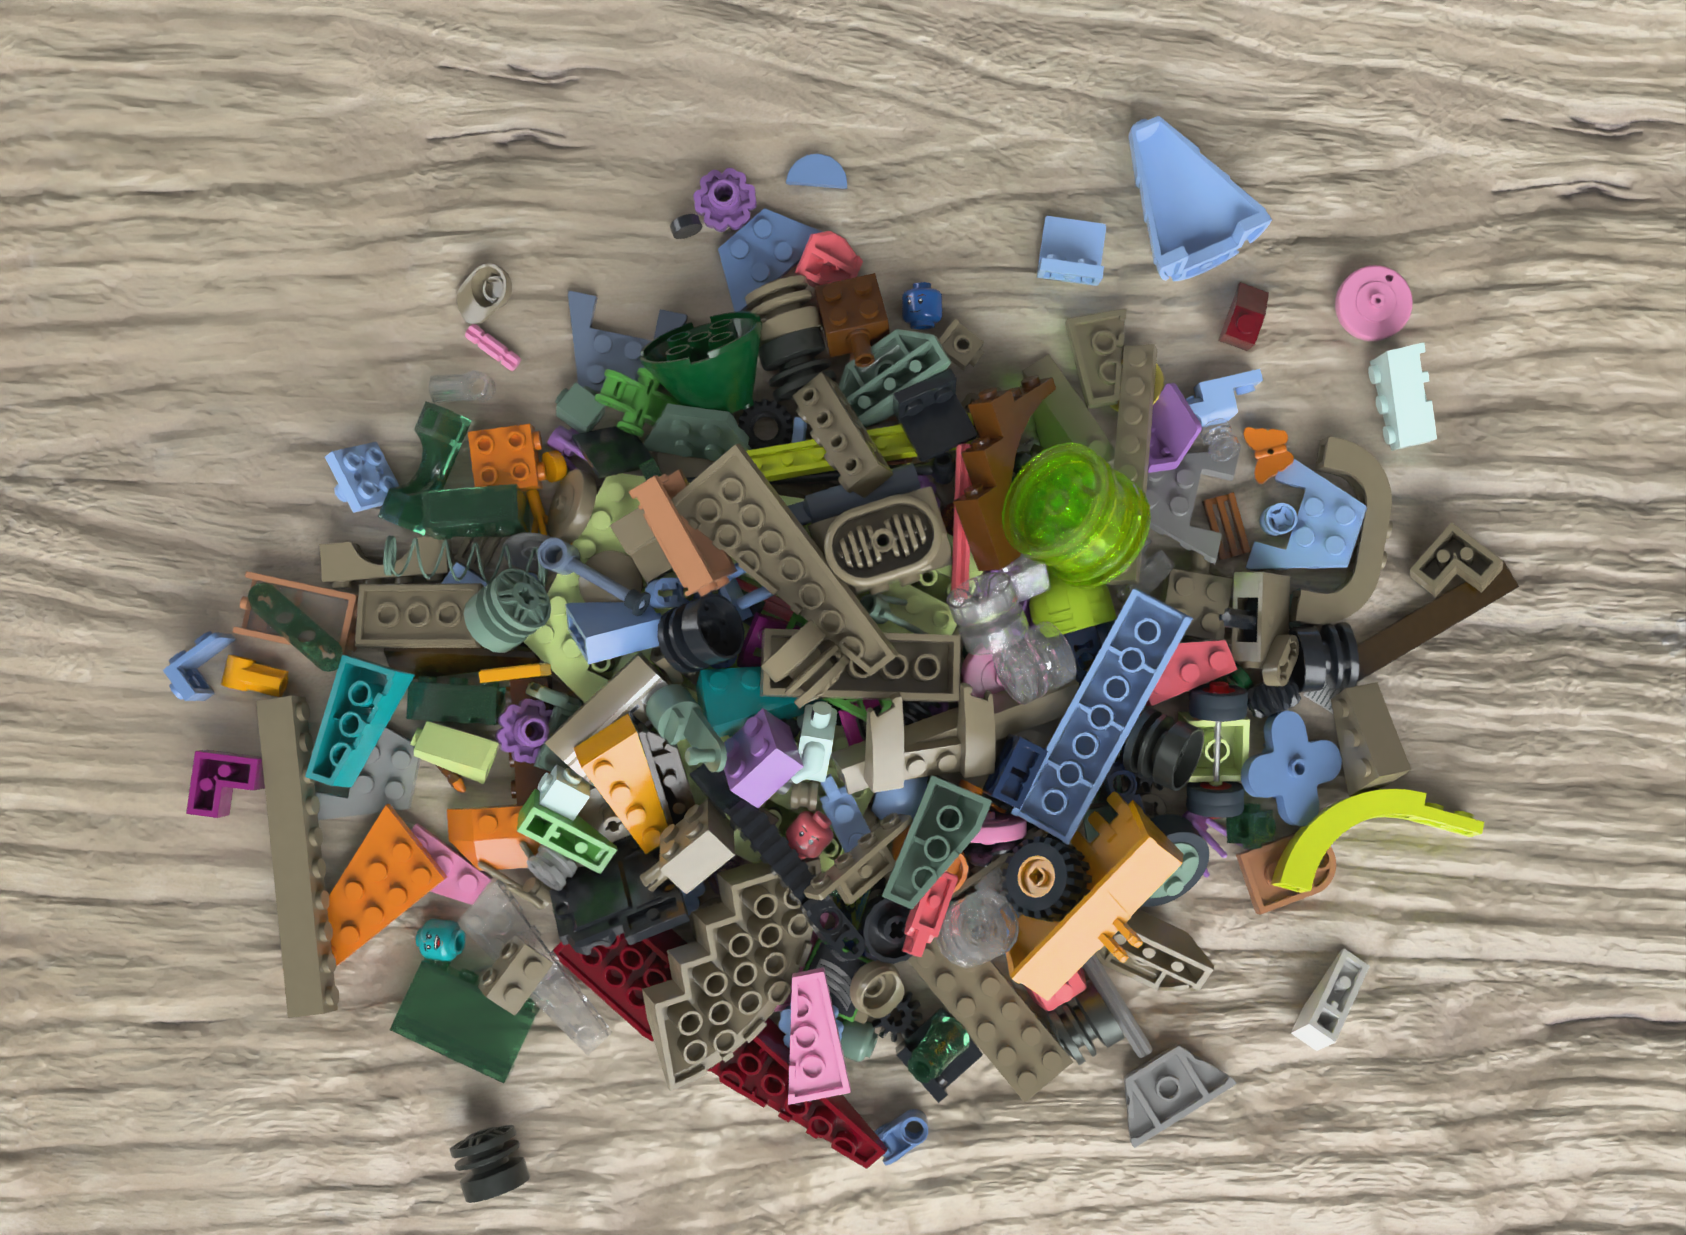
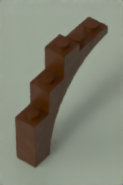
(990, 464)

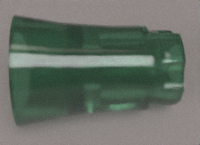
(939, 1047)

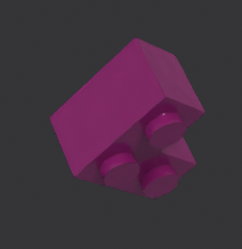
(216, 776)

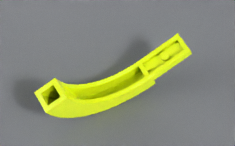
(1309, 844)

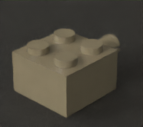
(1200, 597)
(692, 849)

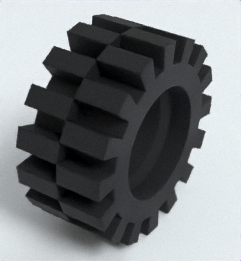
(767, 409)

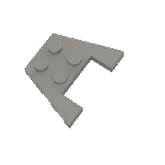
(1173, 499)
(385, 779)

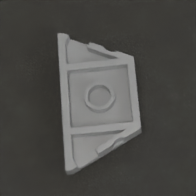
(1169, 1090)

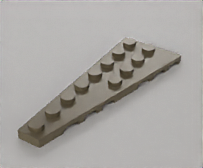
(757, 529)

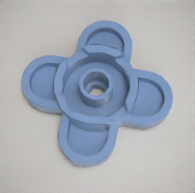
(1291, 768)

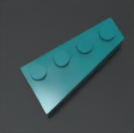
(733, 696)
(355, 718)

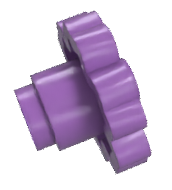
(731, 213)
(513, 724)

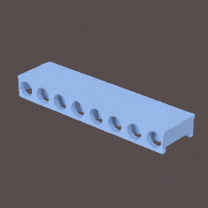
(1103, 714)

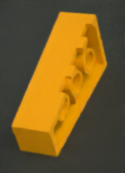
(622, 776)

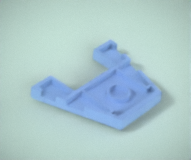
(1324, 526)

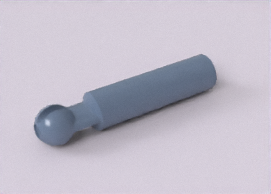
(837, 500)

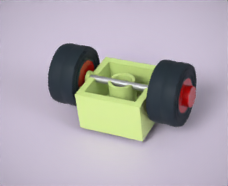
(1221, 714)

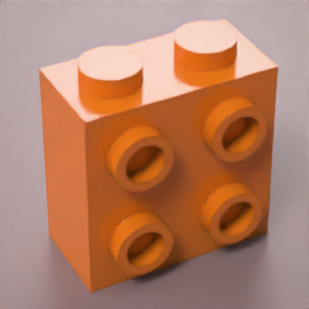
(507, 457)

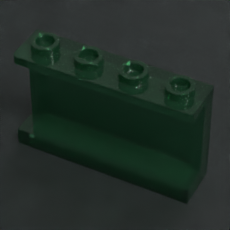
(458, 1021)

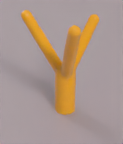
(537, 512)

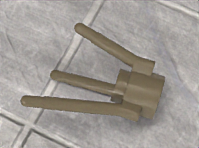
(533, 889)

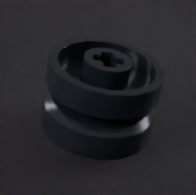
(884, 927)

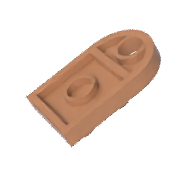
(1258, 870)

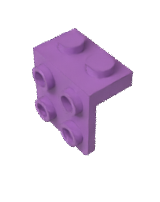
(1172, 429)

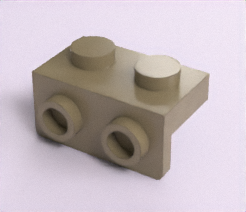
(514, 975)

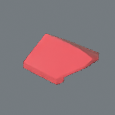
(828, 259)

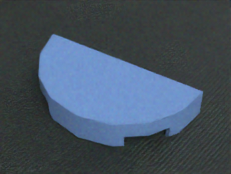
(817, 171)

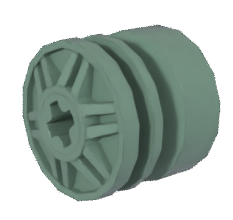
(507, 610)

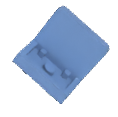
(183, 672)

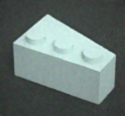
(1402, 397)

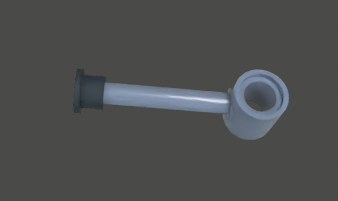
(570, 563)

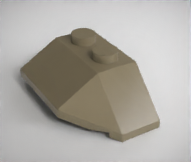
(1166, 958)

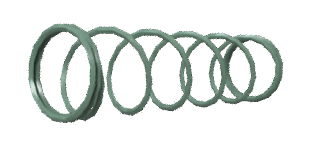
(390, 560)

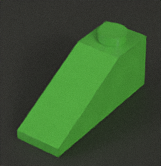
(568, 837)

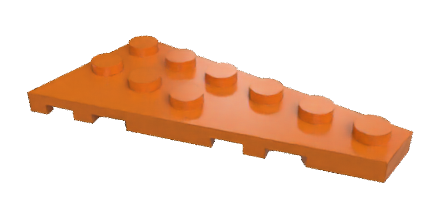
(379, 884)

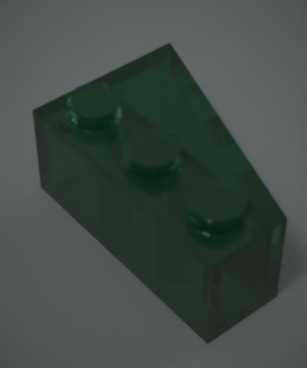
(475, 512)
(455, 701)

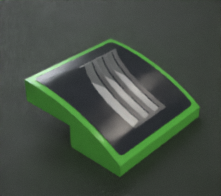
(838, 976)

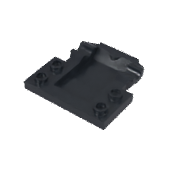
(603, 905)

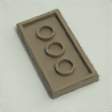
(414, 616)

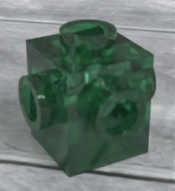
(1251, 827)

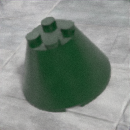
(708, 363)

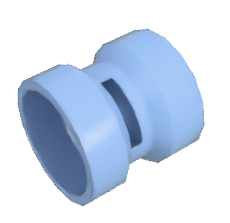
(1283, 517)

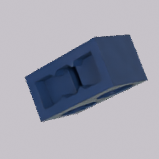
(1014, 771)

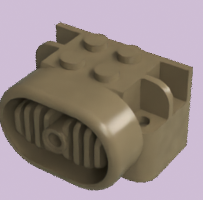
(912, 534)

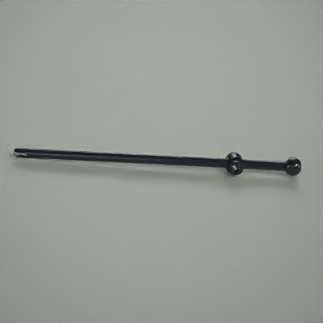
(941, 468)

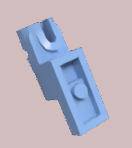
(1217, 398)

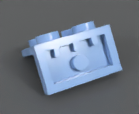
(1071, 251)

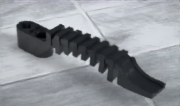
(782, 859)

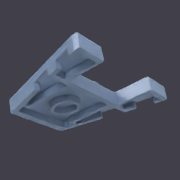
(604, 350)

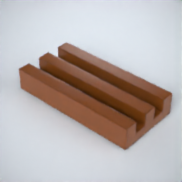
(1238, 524)

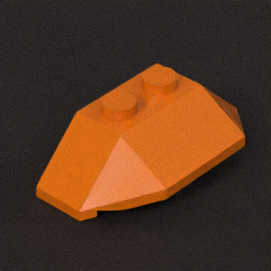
(489, 836)

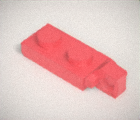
(928, 915)

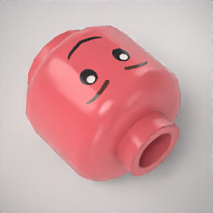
(809, 834)

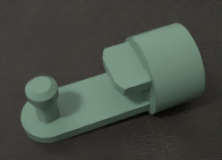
(680, 717)

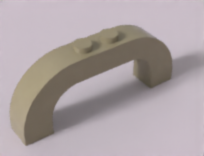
(1368, 556)

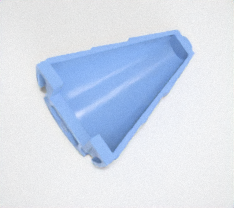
(1189, 203)

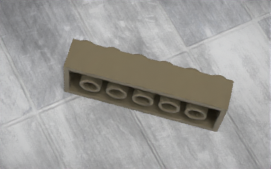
(921, 672)
(995, 1020)

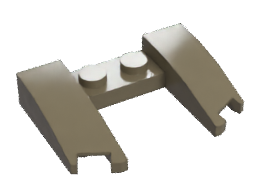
(891, 762)

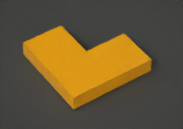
(514, 672)

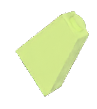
(455, 750)

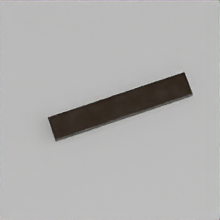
(1429, 622)

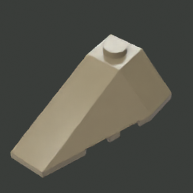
(1064, 416)

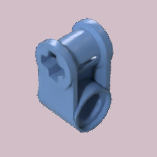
(898, 1138)

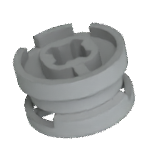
(551, 867)

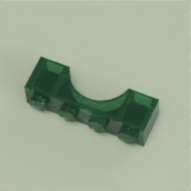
(441, 439)

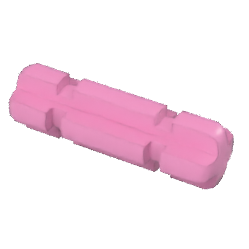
(493, 347)

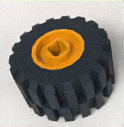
(1046, 878)

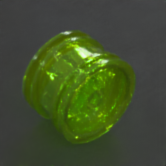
(1076, 515)

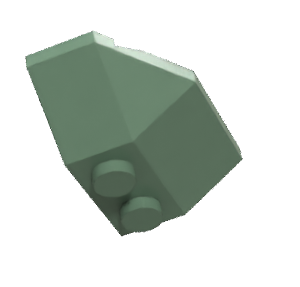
(899, 362)

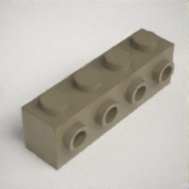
(842, 436)

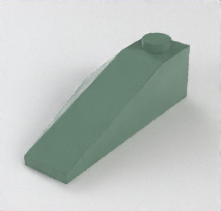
(939, 833)

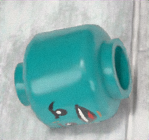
(440, 939)

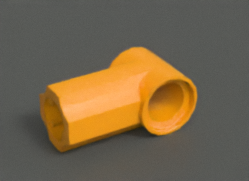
(247, 675)

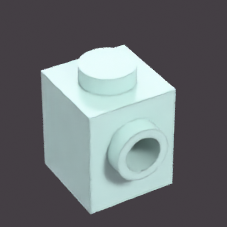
(564, 791)

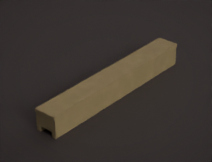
(1008, 715)

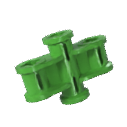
(635, 398)

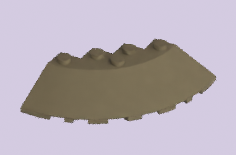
(730, 975)

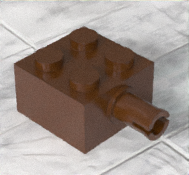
(853, 317)

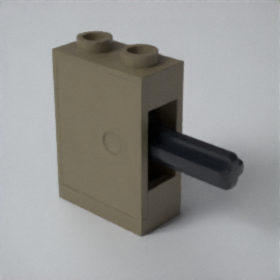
(1256, 615)

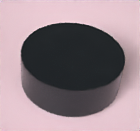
(686, 226)

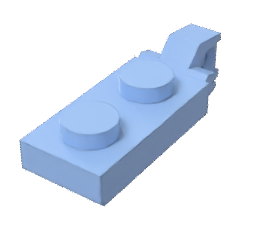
(843, 814)

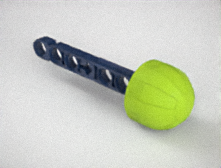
(1076, 615)

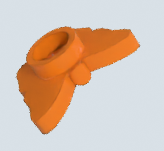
(1268, 464)

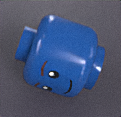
(922, 306)

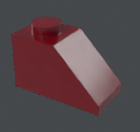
(1245, 317)

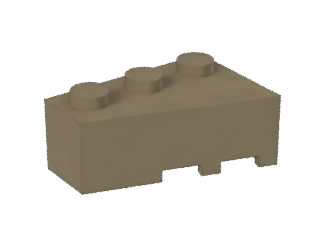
(1367, 739)

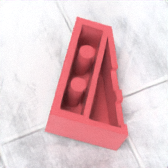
(1193, 666)

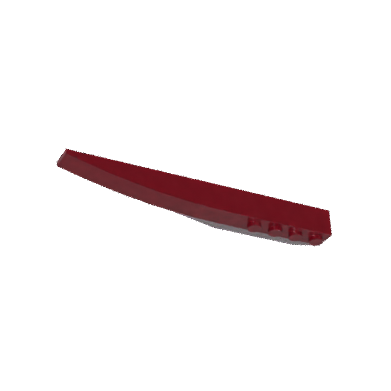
(757, 1068)

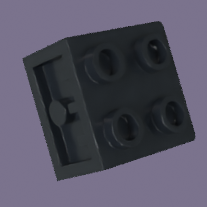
(933, 416)
(938, 1085)

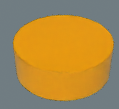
(555, 465)

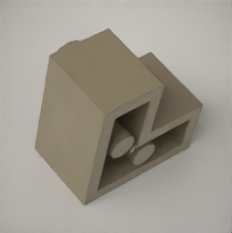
(642, 545)
(1455, 554)

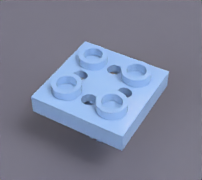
(357, 476)

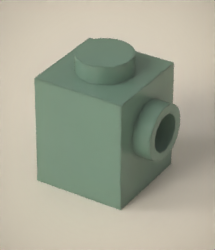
(579, 408)

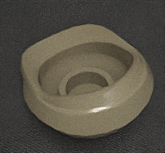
(876, 988)

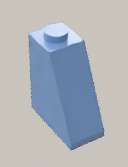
(610, 629)

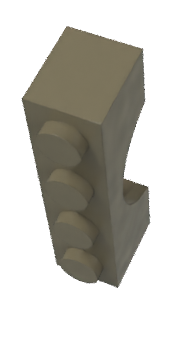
(347, 563)

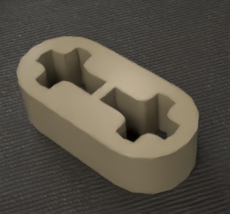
(1280, 660)

